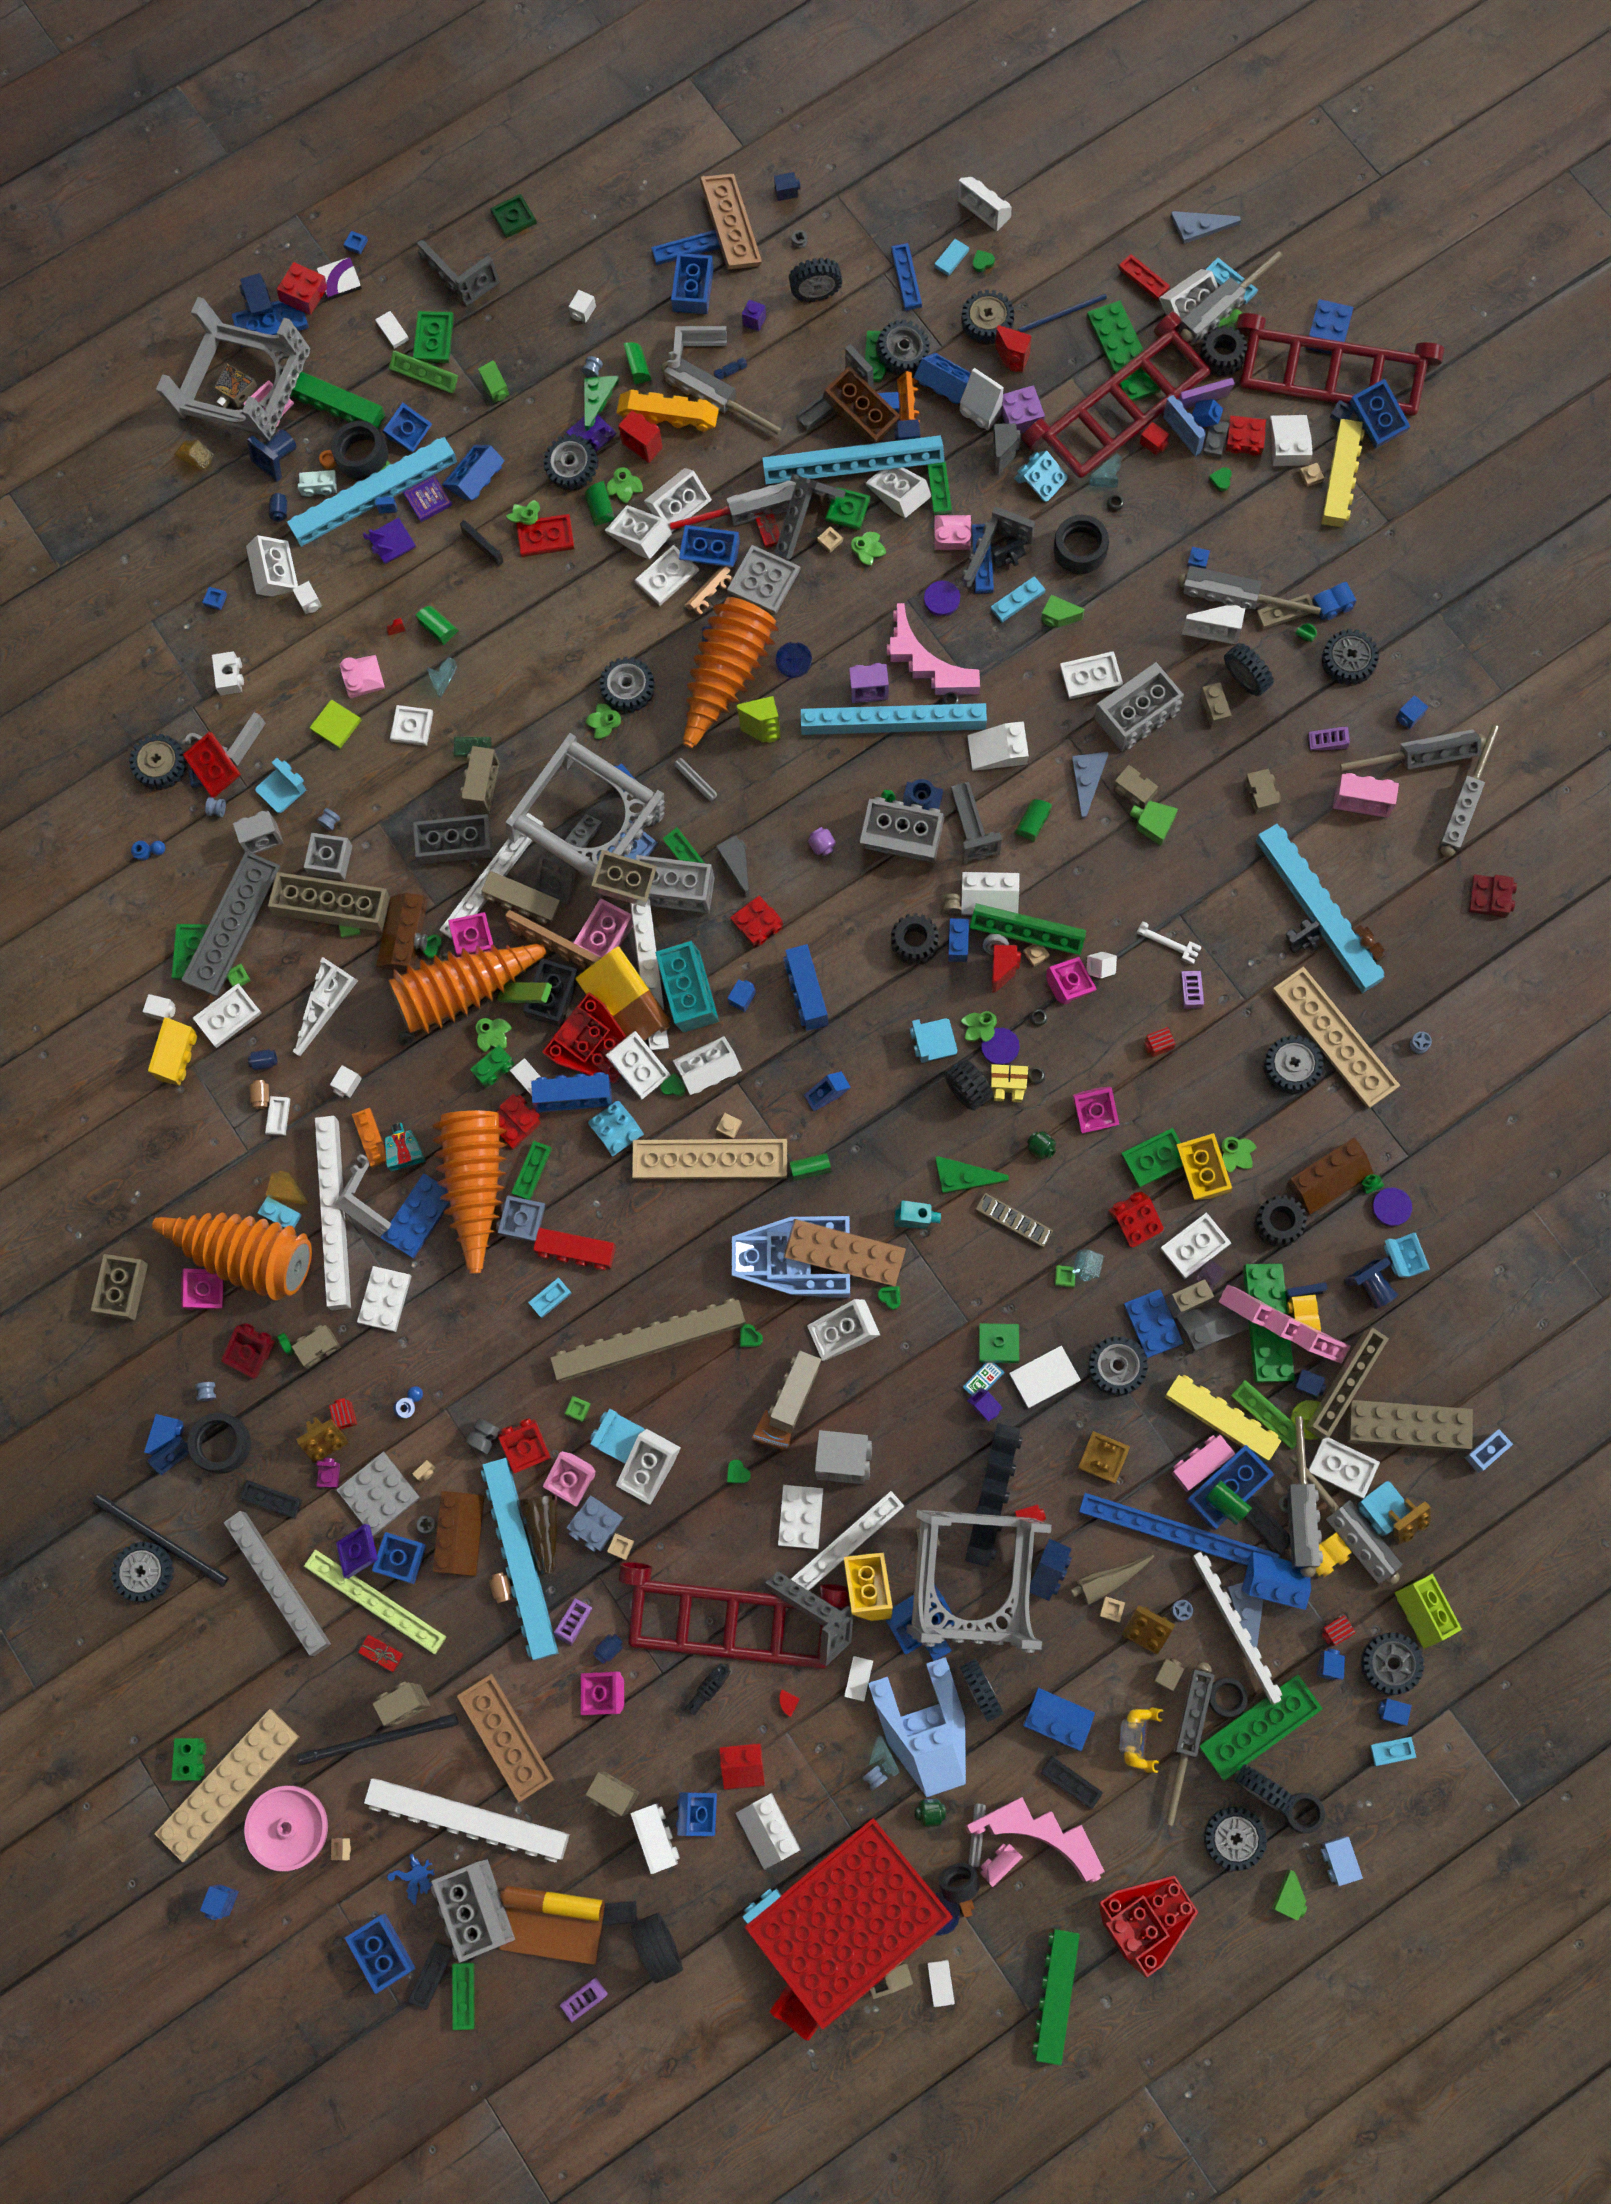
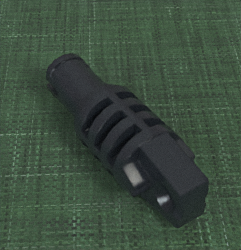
(709, 1687)

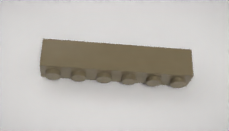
(1346, 1383)

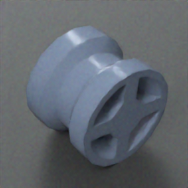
(592, 366)
(215, 807)
(328, 819)
(1423, 1039)
(205, 1391)
(1184, 1608)
(874, 1778)

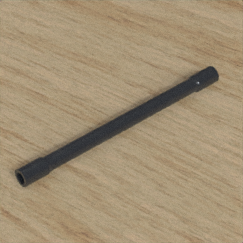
(110, 1507)
(316, 1755)

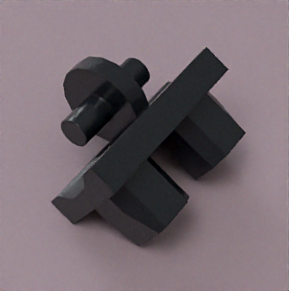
(1009, 553)
(1304, 939)

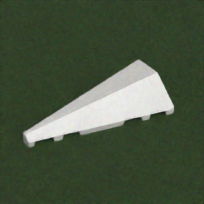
(328, 993)

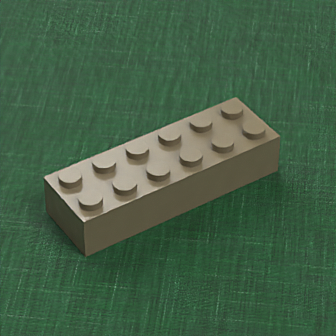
(329, 901)
(1409, 1425)

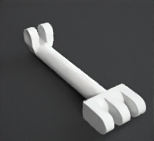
(1187, 951)

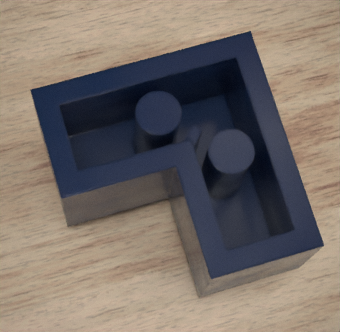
(256, 294)
(1050, 1570)

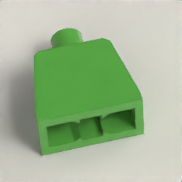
(1154, 820)

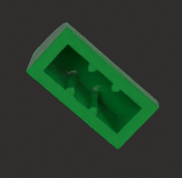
(637, 362)
(599, 504)
(436, 624)
(1033, 819)
(810, 1167)
(1228, 1503)

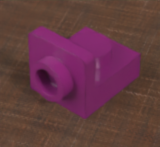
(328, 1473)

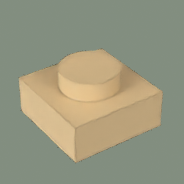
(1311, 474)
(830, 539)
(1036, 954)
(729, 1126)
(425, 1471)
(620, 1546)
(1112, 1609)
(340, 1849)

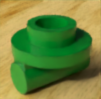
(1307, 632)
(888, 795)
(1372, 1183)

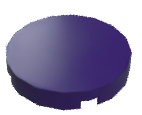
(942, 598)
(1001, 1047)
(1392, 1207)

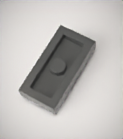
(1216, 439)

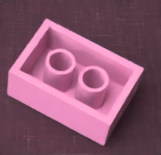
(1365, 795)
(604, 929)

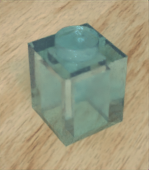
(1088, 1264)

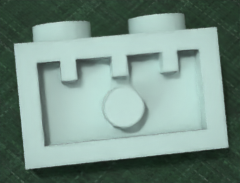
(317, 483)

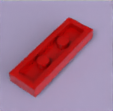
(1144, 277)

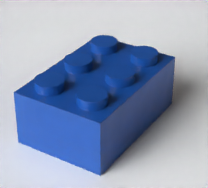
(692, 283)
(1379, 413)
(380, 1953)

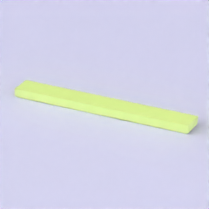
(376, 1602)

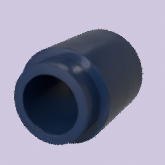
(278, 507)
(262, 1059)
(608, 1648)

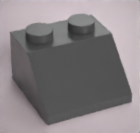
(1005, 444)

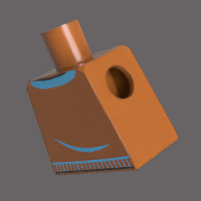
(770, 1435)

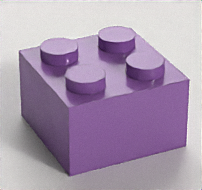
(1022, 408)
(869, 683)

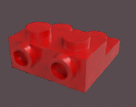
(1246, 435)
(757, 921)
(517, 1120)
(524, 1445)

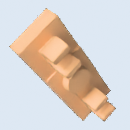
(708, 589)

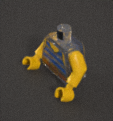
(1133, 1738)

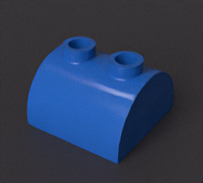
(696, 1814)

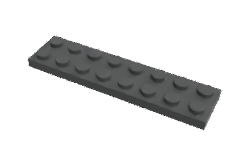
(231, 924)

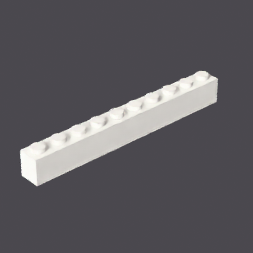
(332, 1216)
(467, 1819)

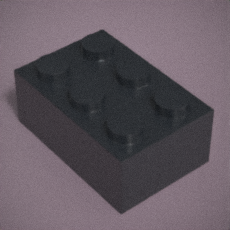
(563, 987)

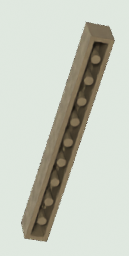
(648, 1341)

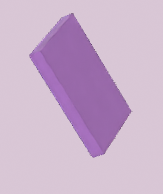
(1211, 391)

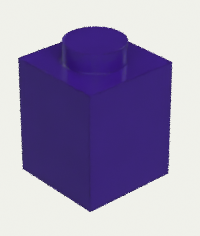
(754, 315)
(985, 1404)

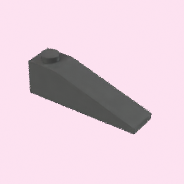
(1210, 1326)

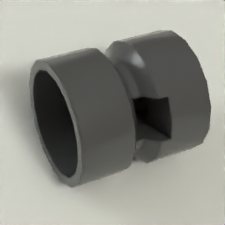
(483, 1435)

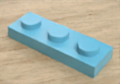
(1223, 272)
(1018, 599)

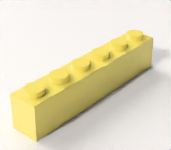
(1342, 472)
(1222, 1418)

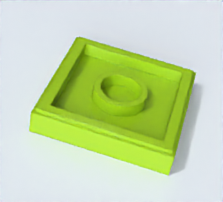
(335, 724)

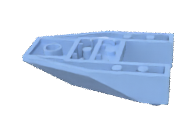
(761, 1260)
(928, 1740)

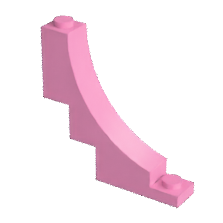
(1284, 1325)
(1072, 1844)

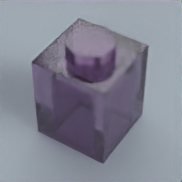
(1211, 1273)

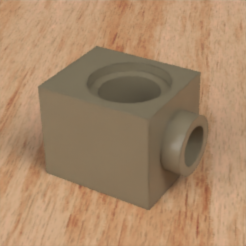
(1169, 1674)

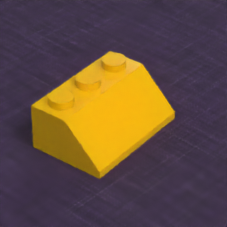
(172, 1052)
(1204, 1167)
(868, 1586)

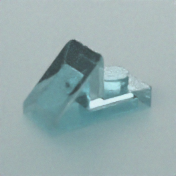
(1105, 475)
(441, 679)
(881, 1751)

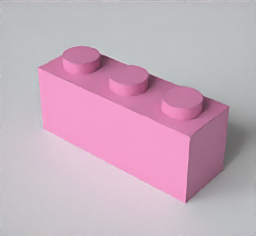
(1202, 1462)

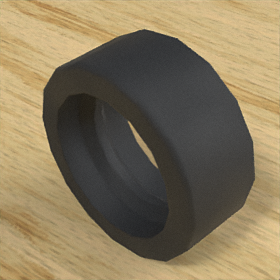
(1242, 1694)
(1320, 1817)
(961, 1893)

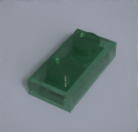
(464, 745)

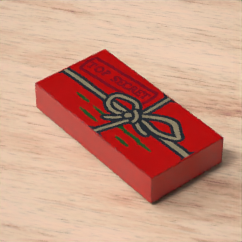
(768, 529)
(381, 1653)

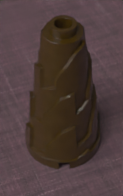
(540, 1526)

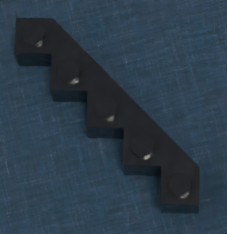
(994, 1493)

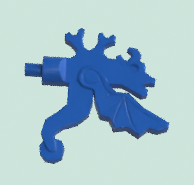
(417, 1873)

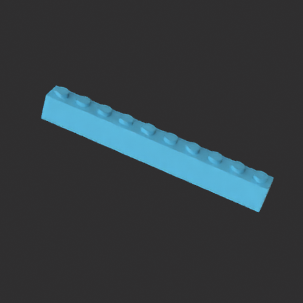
(854, 459)
(363, 494)
(893, 719)
(1320, 908)
(520, 1560)

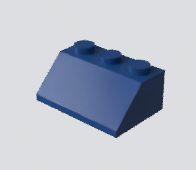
(943, 377)
(474, 472)
(709, 546)
(1276, 1581)
(903, 1615)
(1059, 1719)

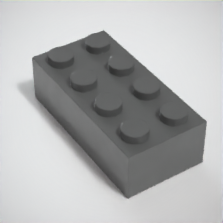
(453, 839)

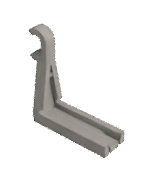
(695, 337)
(242, 742)
(358, 1209)

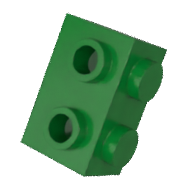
(492, 1066)
(188, 1759)

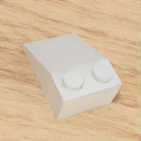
(982, 400)
(1290, 440)
(900, 489)
(639, 531)
(1216, 624)
(998, 747)
(843, 1329)
(647, 1466)

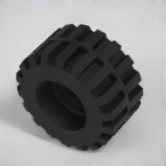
(1227, 339)
(914, 924)
(968, 1084)
(1291, 1209)

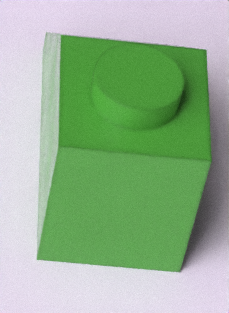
(493, 382)
(1061, 613)
(1290, 1897)

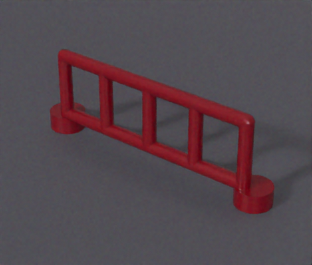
(1254, 327)
(1166, 332)
(640, 1576)

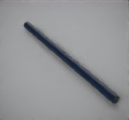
(1062, 313)

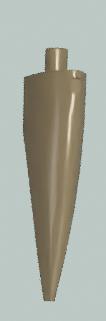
(1102, 1583)

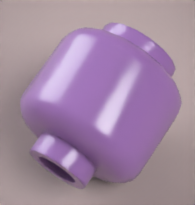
(821, 841)

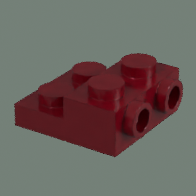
(1492, 895)
(248, 1350)

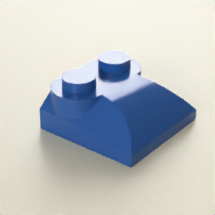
(406, 428)

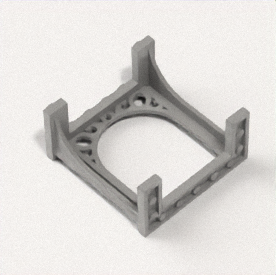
(253, 417)
(567, 753)
(1018, 1625)

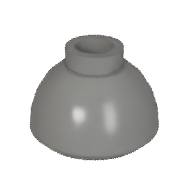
(994, 939)

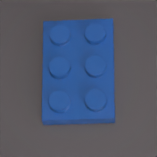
(1330, 322)
(1153, 1323)

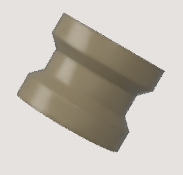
(952, 903)

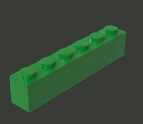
(336, 400)
(1028, 929)
(1057, 1996)

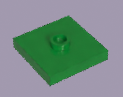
(848, 510)
(998, 1343)

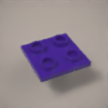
(597, 435)
(390, 540)

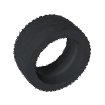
(352, 433)
(1083, 524)
(199, 1430)
(656, 1948)

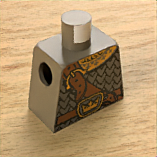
(234, 387)

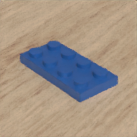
(270, 322)
(417, 1217)

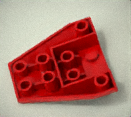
(587, 1039)
(1148, 1921)

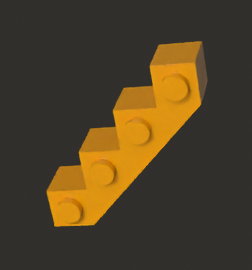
(675, 411)

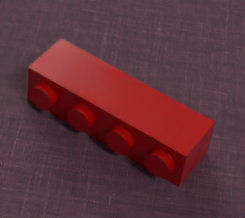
(574, 1248)

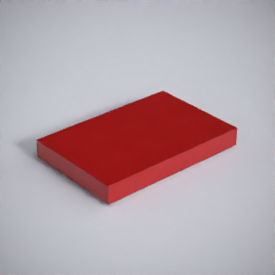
(545, 535)
(211, 764)

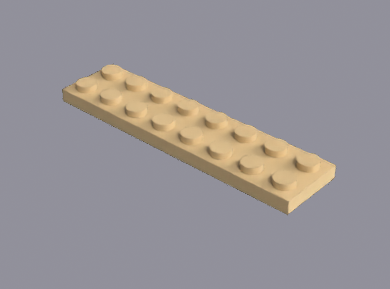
(1336, 1037)
(710, 1159)
(226, 1785)

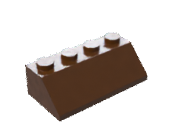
(860, 406)
(402, 922)
(1331, 1176)
(458, 1533)

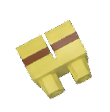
(1000, 1083)

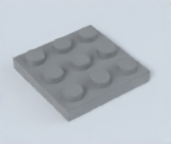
(763, 579)
(378, 1493)

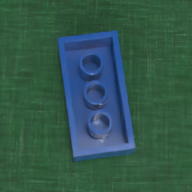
(806, 986)
(571, 1092)
(1242, 1474)

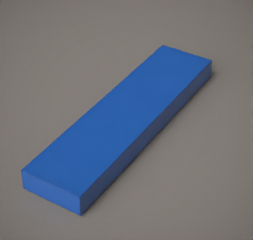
(690, 245)
(906, 276)
(984, 576)

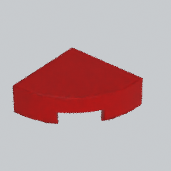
(396, 627)
(788, 1702)

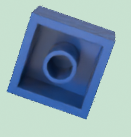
(399, 1558)

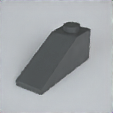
(734, 856)

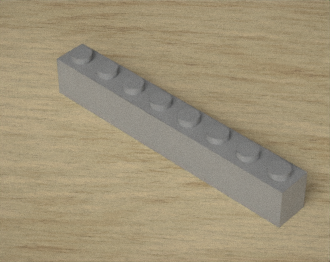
(277, 1583)

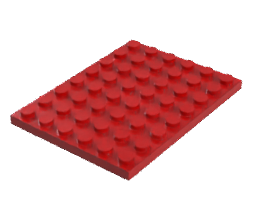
(848, 1923)

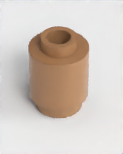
(259, 1094)
(500, 1587)

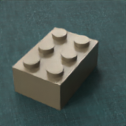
(480, 780)
(623, 878)
(119, 1287)
(401, 1704)
(612, 1793)

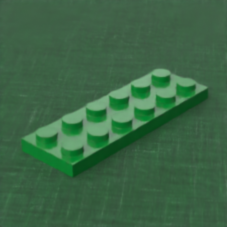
(1120, 347)
(1270, 1352)
(1260, 1728)

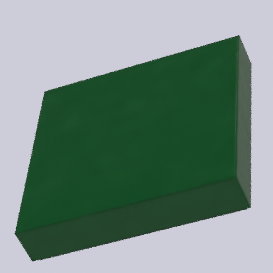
(513, 216)

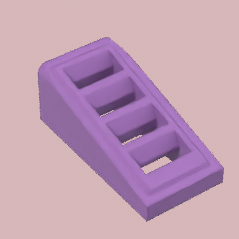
(1336, 732)
(1192, 1004)
(574, 1632)
(593, 1985)

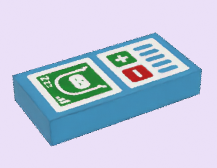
(984, 1378)

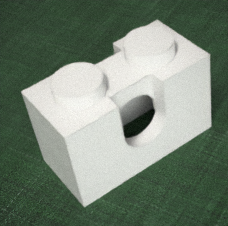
(225, 682)

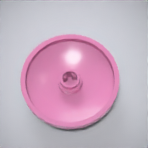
(286, 1828)

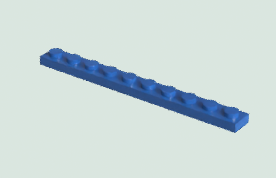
(1169, 1530)

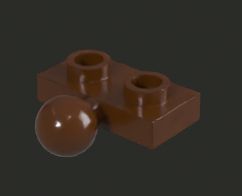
(1368, 942)

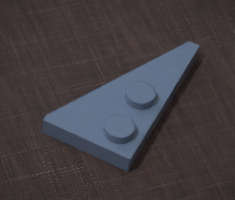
(1198, 225)
(1087, 774)
(1249, 1610)

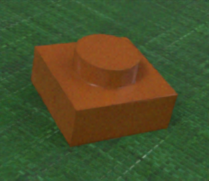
(967, 1907)

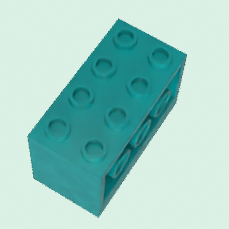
(687, 986)

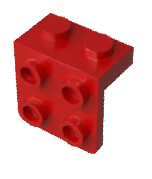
(1137, 1218)
(793, 2013)

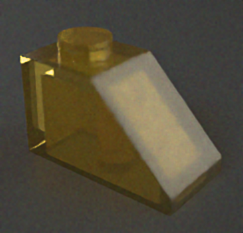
(195, 454)
(285, 1188)

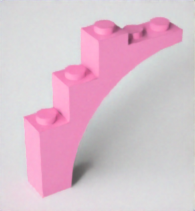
(943, 676)

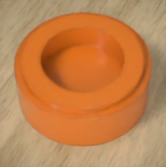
(327, 460)

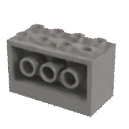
(1139, 707)
(902, 842)
(680, 884)
(843, 1457)
(486, 1910)

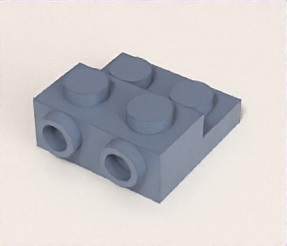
(520, 1218)
(594, 1524)

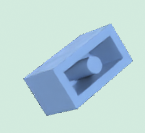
(1488, 1451)
(1341, 1861)

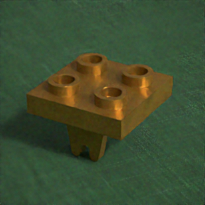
(321, 1439)
(1104, 1457)
(1416, 1520)
(1148, 1629)

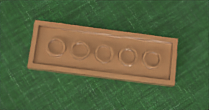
(730, 221)
(552, 942)
(844, 1252)
(505, 1738)

